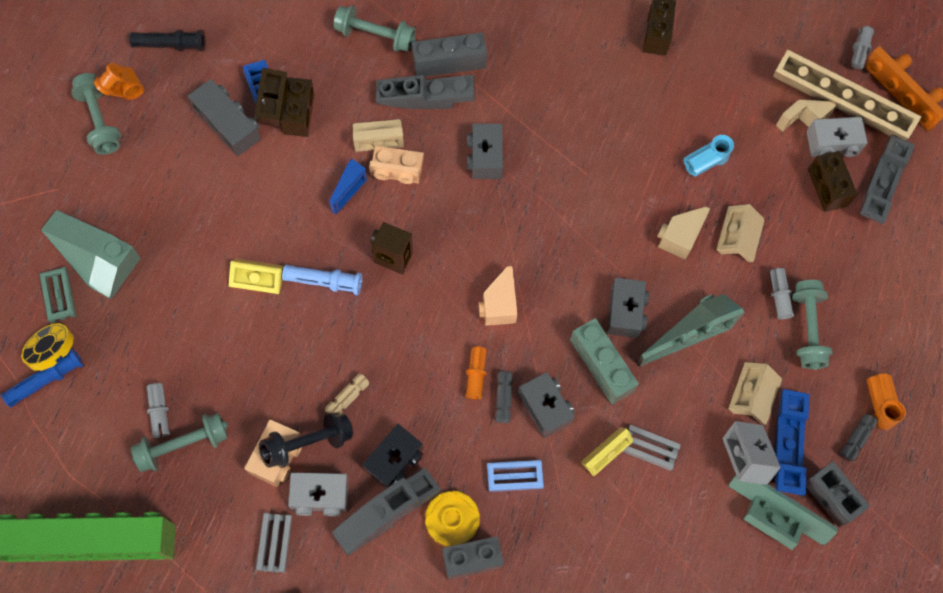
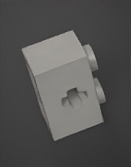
(837, 135)
(751, 453)
(306, 485)

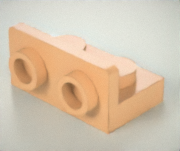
(396, 165)

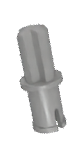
(862, 47)
(781, 293)
(157, 410)

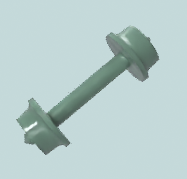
(346, 19)
(103, 138)
(809, 293)
(145, 455)

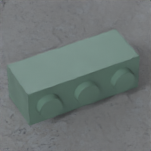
(604, 361)

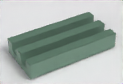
(62, 313)

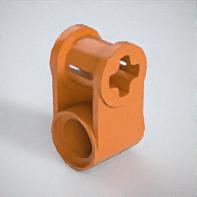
(119, 82)

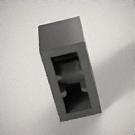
(485, 138)
(620, 320)
(546, 419)
(836, 494)
(472, 558)

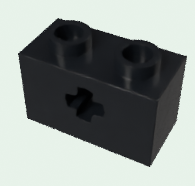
(396, 442)

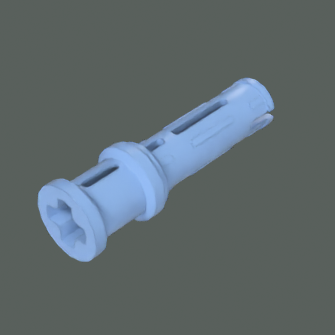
(334, 280)

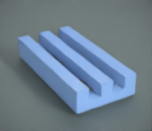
(513, 476)

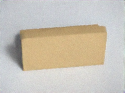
(378, 133)
(741, 232)
(755, 391)

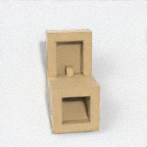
(806, 111)

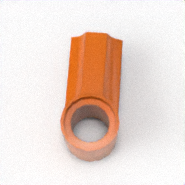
(885, 399)

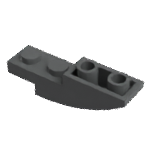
(419, 93)
(384, 510)

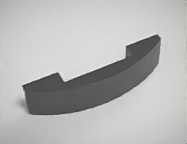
(885, 178)

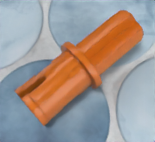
(476, 373)

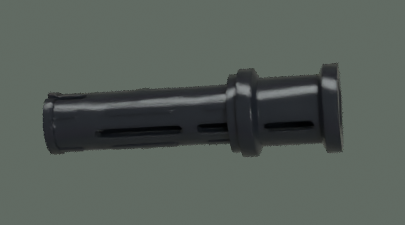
(179, 40)

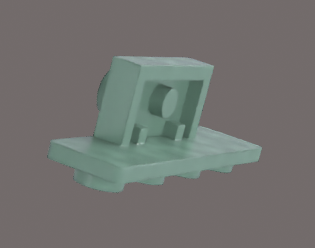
(781, 515)

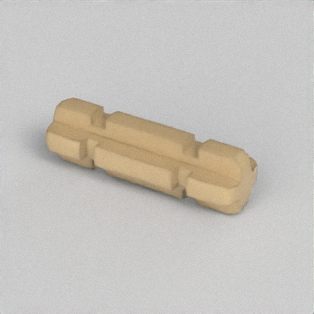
(347, 395)

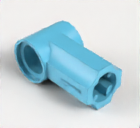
(708, 156)

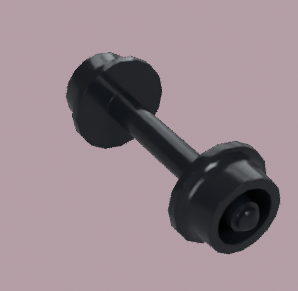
(275, 450)

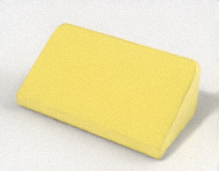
(255, 276)
(607, 451)

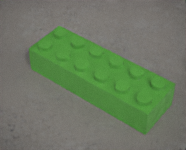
(86, 538)

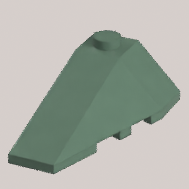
(93, 253)
(705, 321)

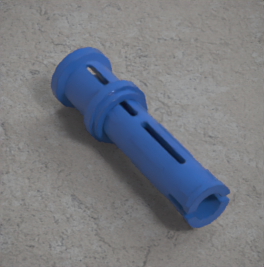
(42, 378)

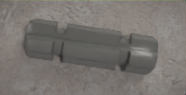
(503, 397)
(858, 437)

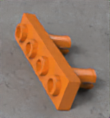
(904, 88)

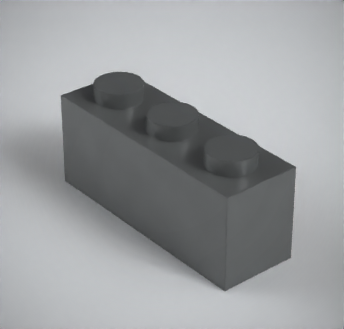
(449, 55)
(225, 117)

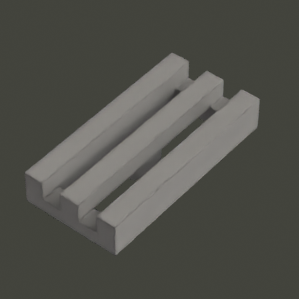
(656, 439)
(277, 518)

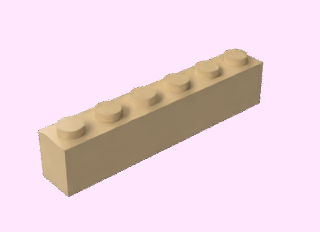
(846, 95)

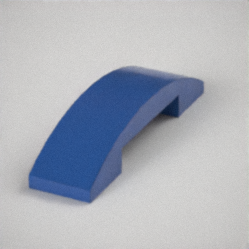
(789, 442)

